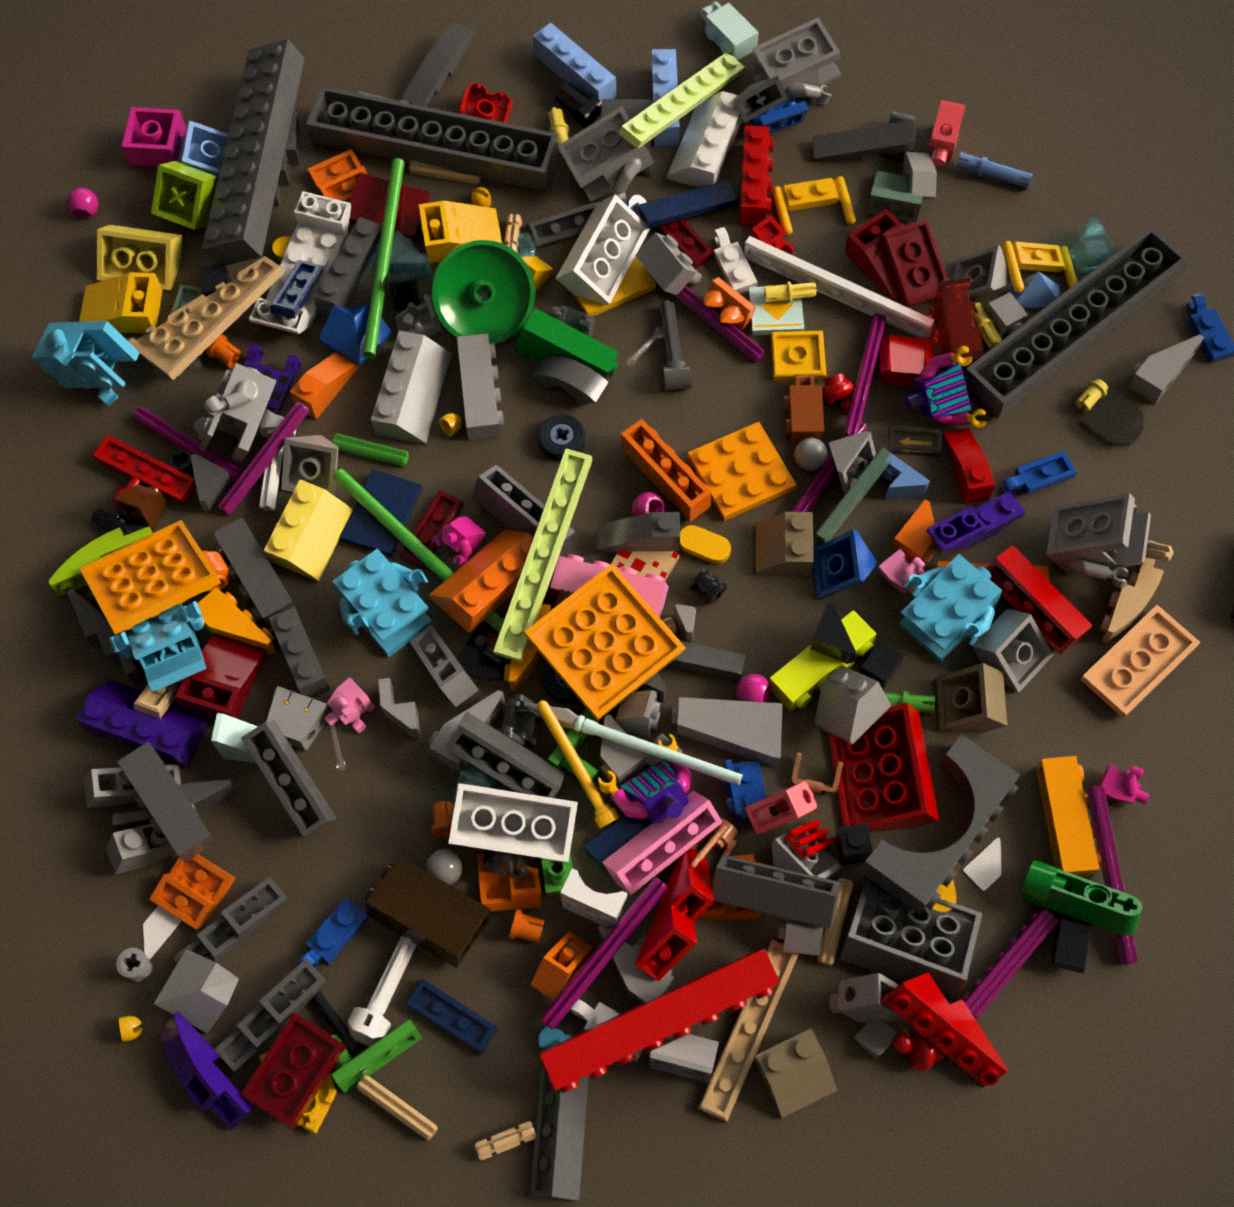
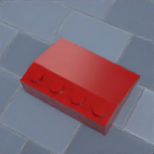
(886, 774)

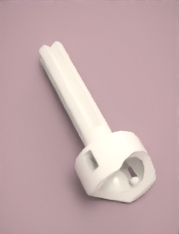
(272, 473)
(379, 1002)

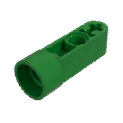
(1081, 899)

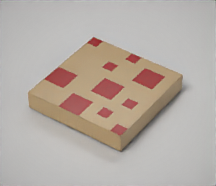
(646, 562)

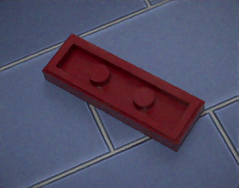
(688, 242)
(440, 512)

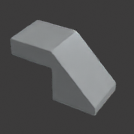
(921, 174)
(403, 714)

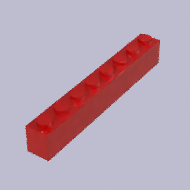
(658, 1019)

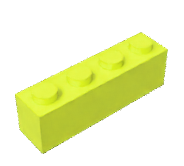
(810, 669)

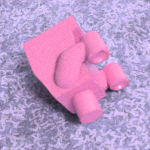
(897, 570)
(348, 705)

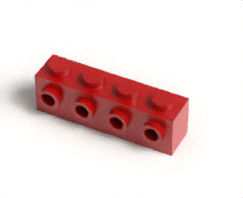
(755, 177)
(1033, 594)

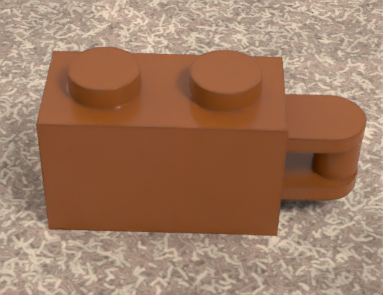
(804, 410)

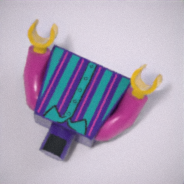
(943, 391)
(654, 792)

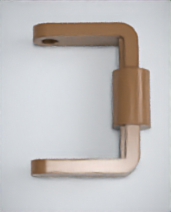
(816, 787)

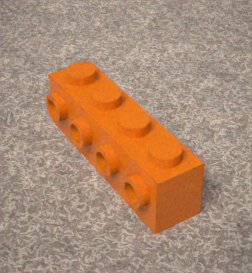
(666, 470)

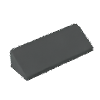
(560, 225)
(710, 661)

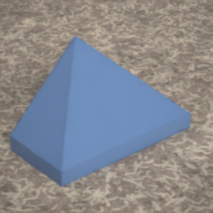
(1037, 292)

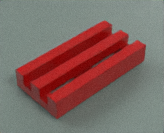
(817, 835)

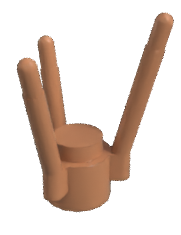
(720, 837)

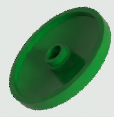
(483, 291)

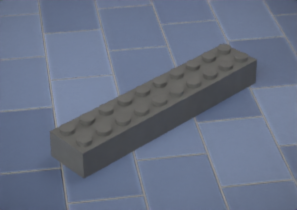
(433, 137)
(254, 154)
(1074, 322)

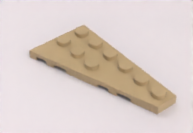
(204, 319)

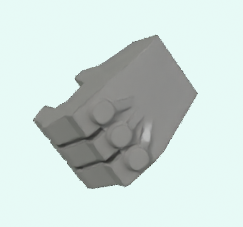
(419, 319)

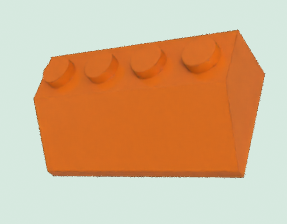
(484, 580)

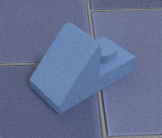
(906, 481)

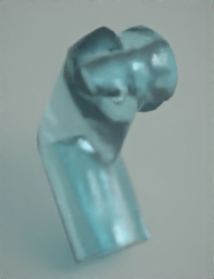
(526, 245)

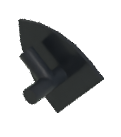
(478, 655)

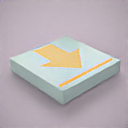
(774, 316)

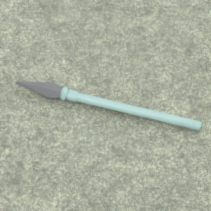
(579, 723)

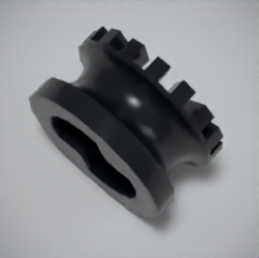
(179, 454)

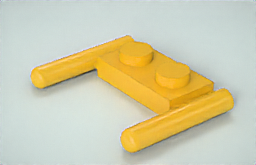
(812, 195)
(1038, 258)

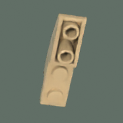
(1131, 600)

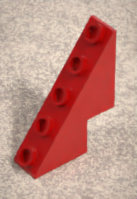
(673, 927)
(947, 1027)

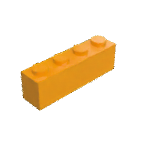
(1067, 816)

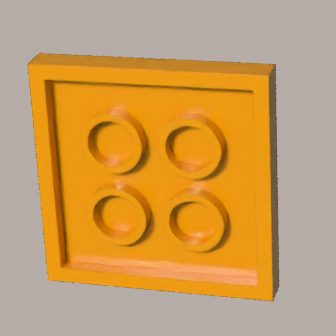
(742, 471)

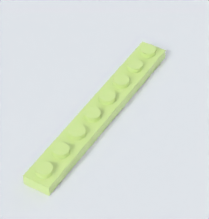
(681, 100)
(543, 554)

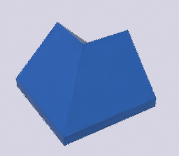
(346, 332)
(841, 564)

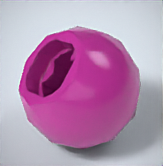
(82, 203)
(647, 503)
(753, 688)

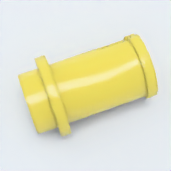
(1096, 390)

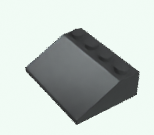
(905, 945)

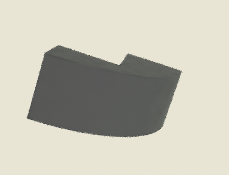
(574, 377)

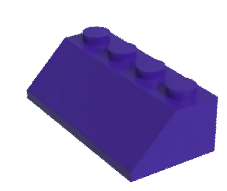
(112, 716)

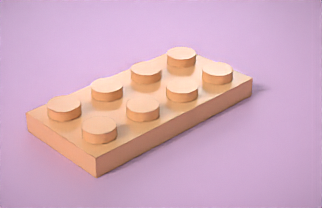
(1140, 661)

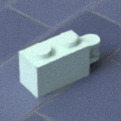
(729, 29)

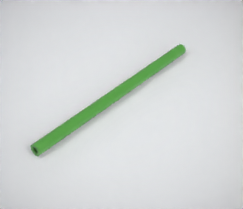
(383, 259)
(403, 535)

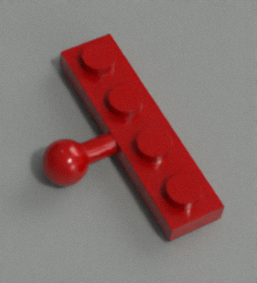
(144, 470)

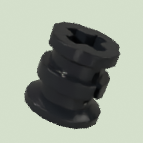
(708, 586)

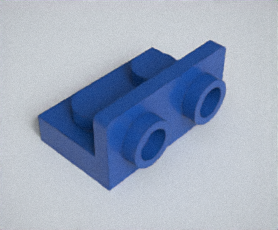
(782, 116)
(748, 792)

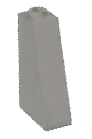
(733, 726)

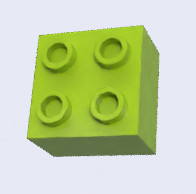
(183, 194)

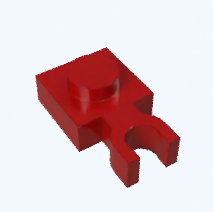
(772, 234)

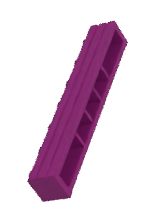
(1010, 962)

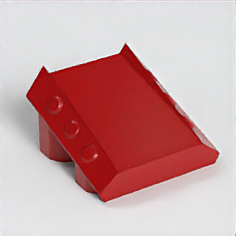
(480, 104)
(903, 359)

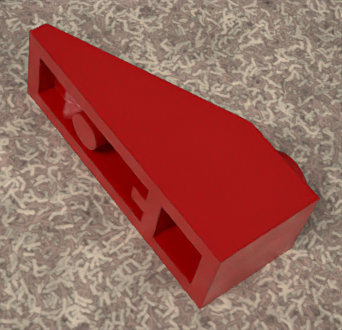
(969, 466)

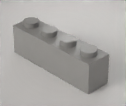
(478, 387)

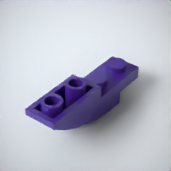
(976, 524)
(200, 1078)

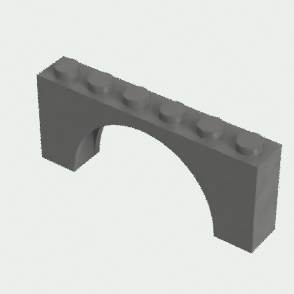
(918, 876)

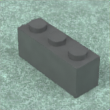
(299, 653)

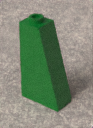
(549, 336)

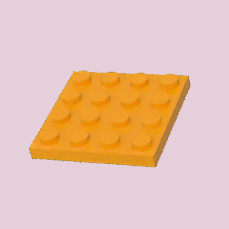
(149, 576)
(604, 641)

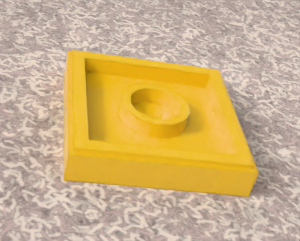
(798, 355)

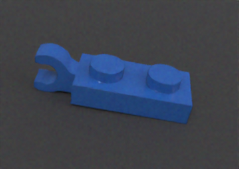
(1207, 323)
(1040, 474)
(335, 933)

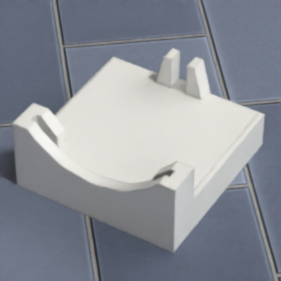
(595, 906)

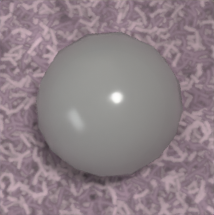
(810, 454)
(445, 865)

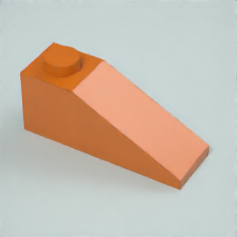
(323, 383)

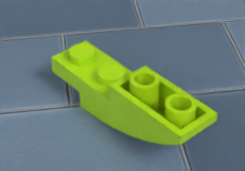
(69, 574)

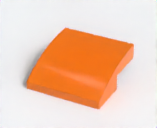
(337, 175)
(192, 890)

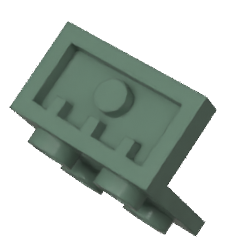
(893, 193)

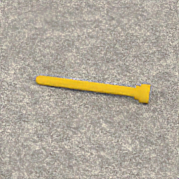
(604, 812)

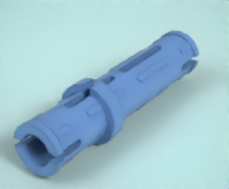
(994, 170)

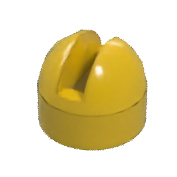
(478, 197)
(451, 423)
(129, 1029)

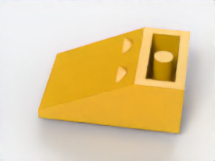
(453, 223)
(125, 301)

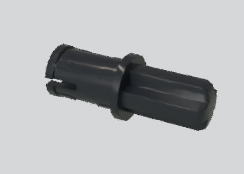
(112, 522)

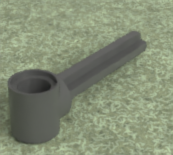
(676, 372)

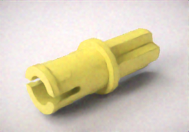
(558, 125)
(789, 292)
(986, 326)

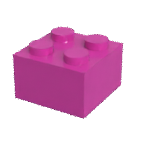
(152, 136)

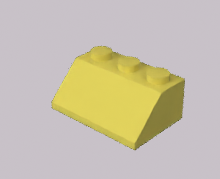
(138, 251)
(308, 531)

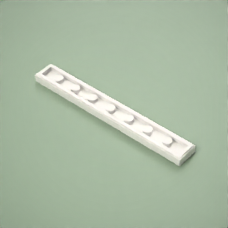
(838, 288)

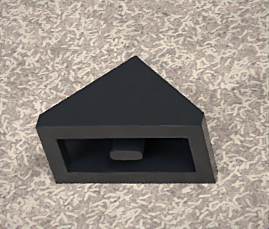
(832, 638)

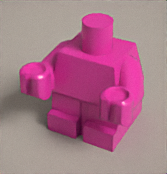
(461, 536)
(1123, 787)

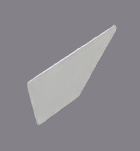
(986, 866)
(158, 929)

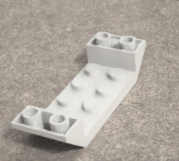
(317, 240)

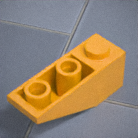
(226, 619)

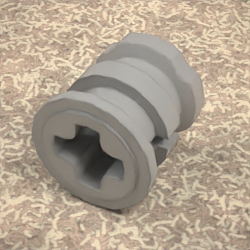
(133, 956)

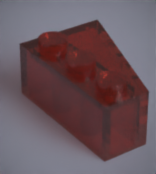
(954, 319)

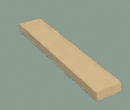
(745, 1040)

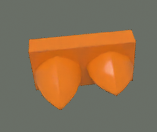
(729, 303)

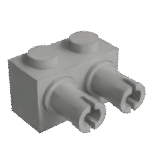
(667, 264)

